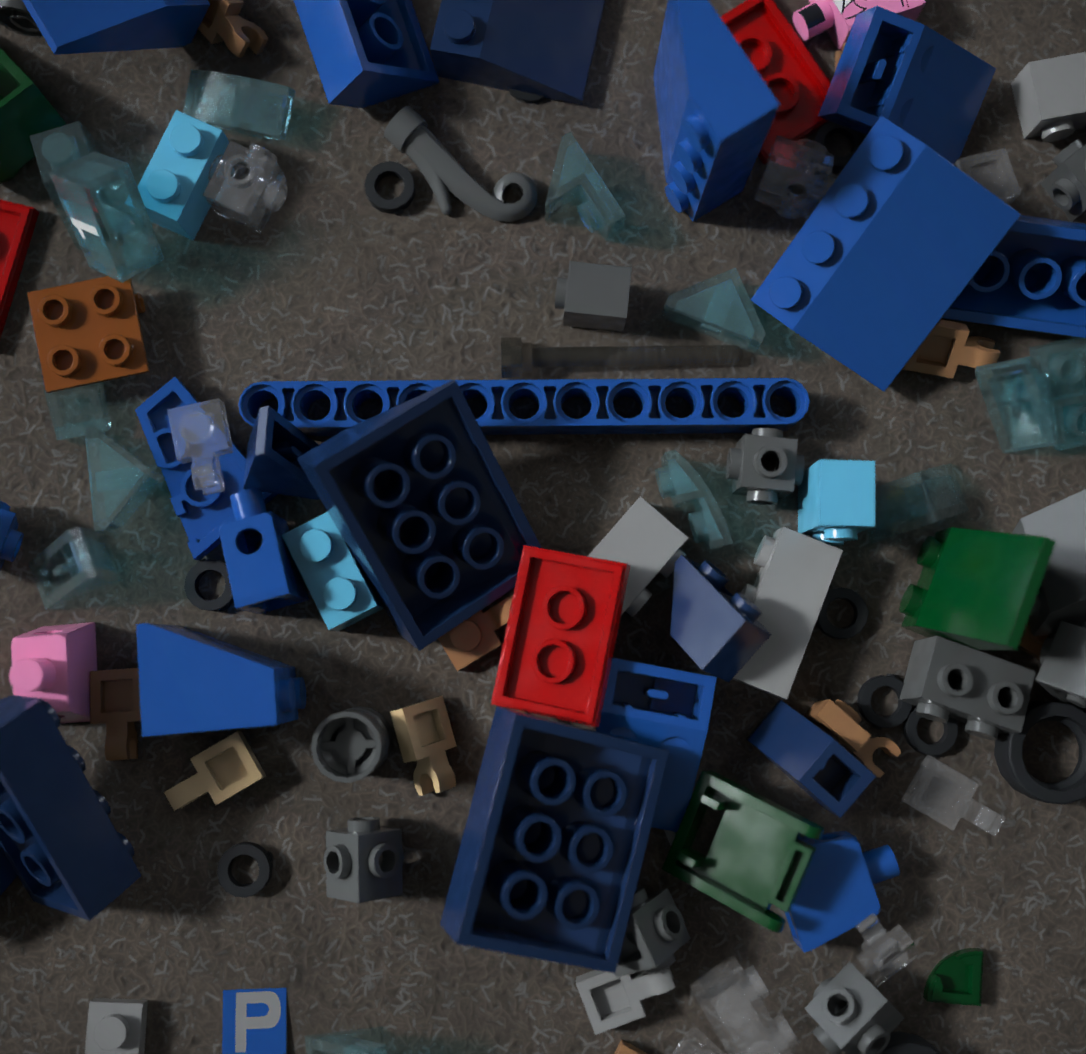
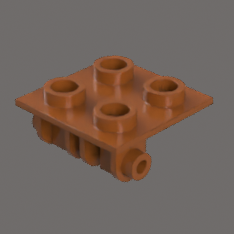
(88, 332)

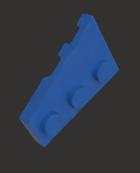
(198, 513)

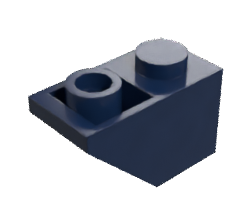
(711, 622)
(811, 758)

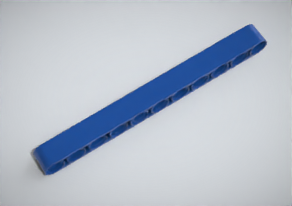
(549, 394)

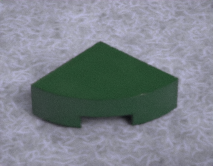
(957, 979)

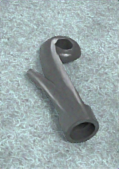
(443, 172)

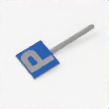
(254, 1021)

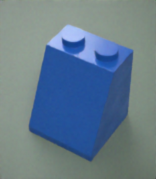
(210, 685)

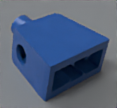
(263, 577)
(838, 888)

